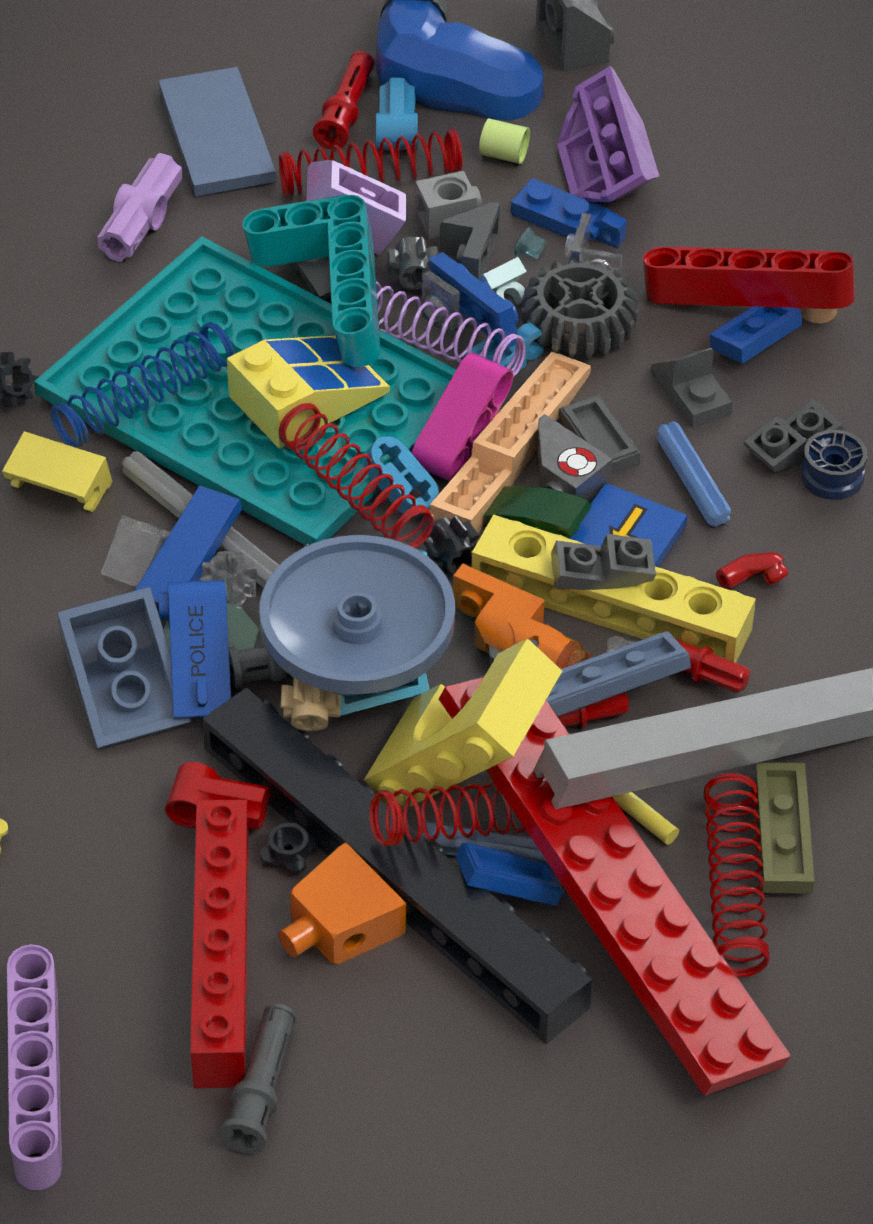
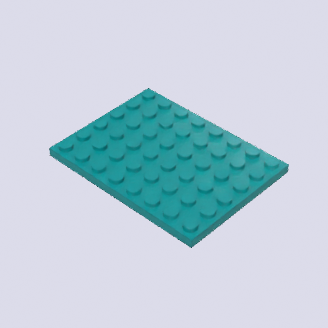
(201, 427)

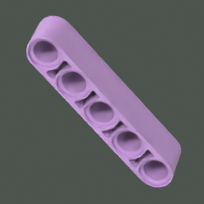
(35, 1085)

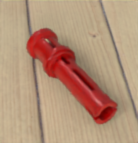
(357, 72)

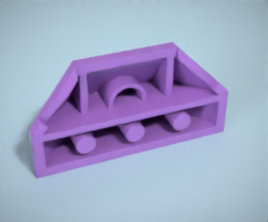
(605, 142)

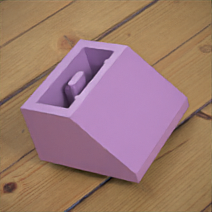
(383, 203)

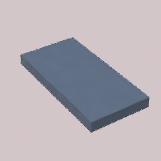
(216, 131)

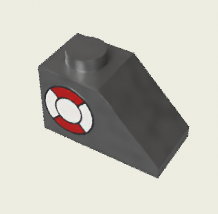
(570, 462)

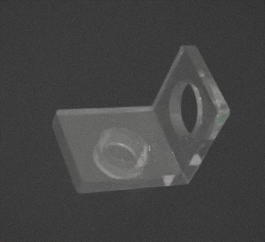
(578, 244)
(441, 295)
(133, 550)

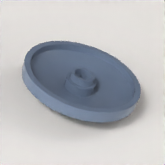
(357, 614)

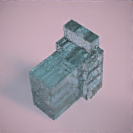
(529, 244)

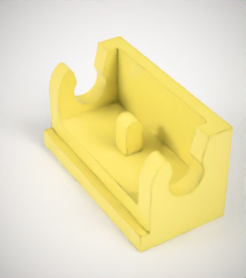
(59, 469)

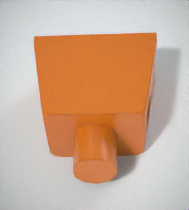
(342, 909)

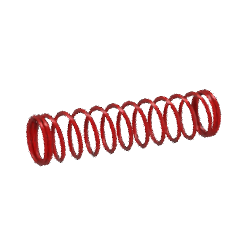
(450, 150)
(309, 436)
(400, 819)
(746, 941)

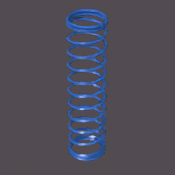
(76, 421)

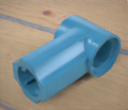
(396, 114)

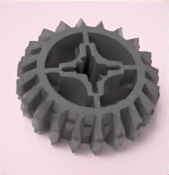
(590, 305)

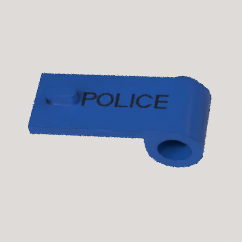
(197, 646)

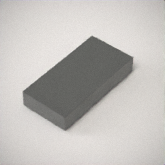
(599, 427)

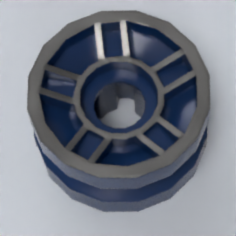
(834, 464)

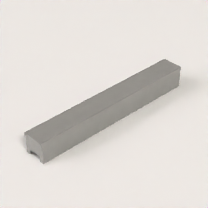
(707, 738)

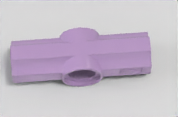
(139, 207)

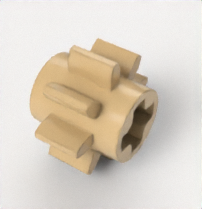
(309, 705)

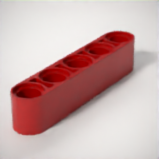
(749, 277)

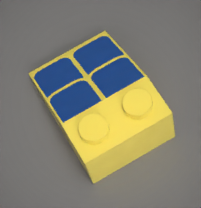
(295, 371)

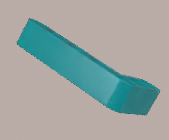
(332, 229)

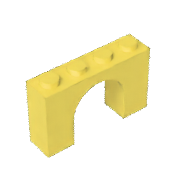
(443, 751)

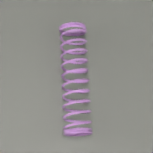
(520, 349)

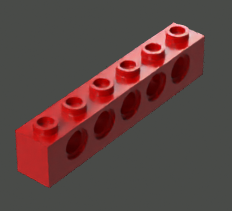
(220, 944)

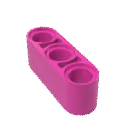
(461, 415)

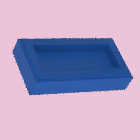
(509, 874)

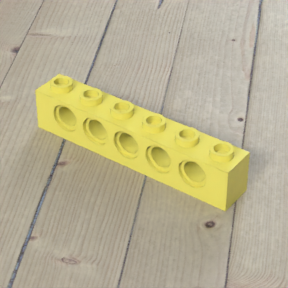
(670, 603)

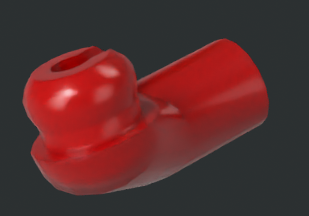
(750, 565)

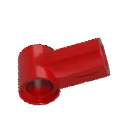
(200, 782)

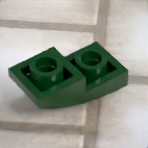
(540, 508)

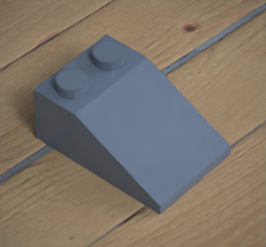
(120, 667)

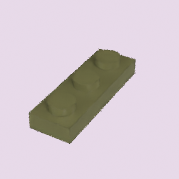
(784, 828)

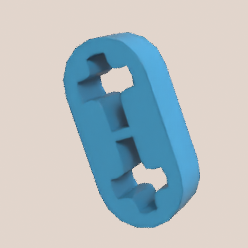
(404, 470)

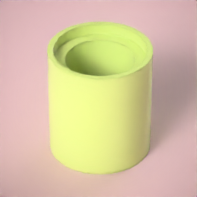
(504, 141)

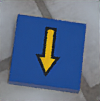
(630, 515)

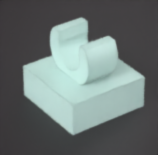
(505, 278)

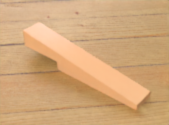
(509, 440)

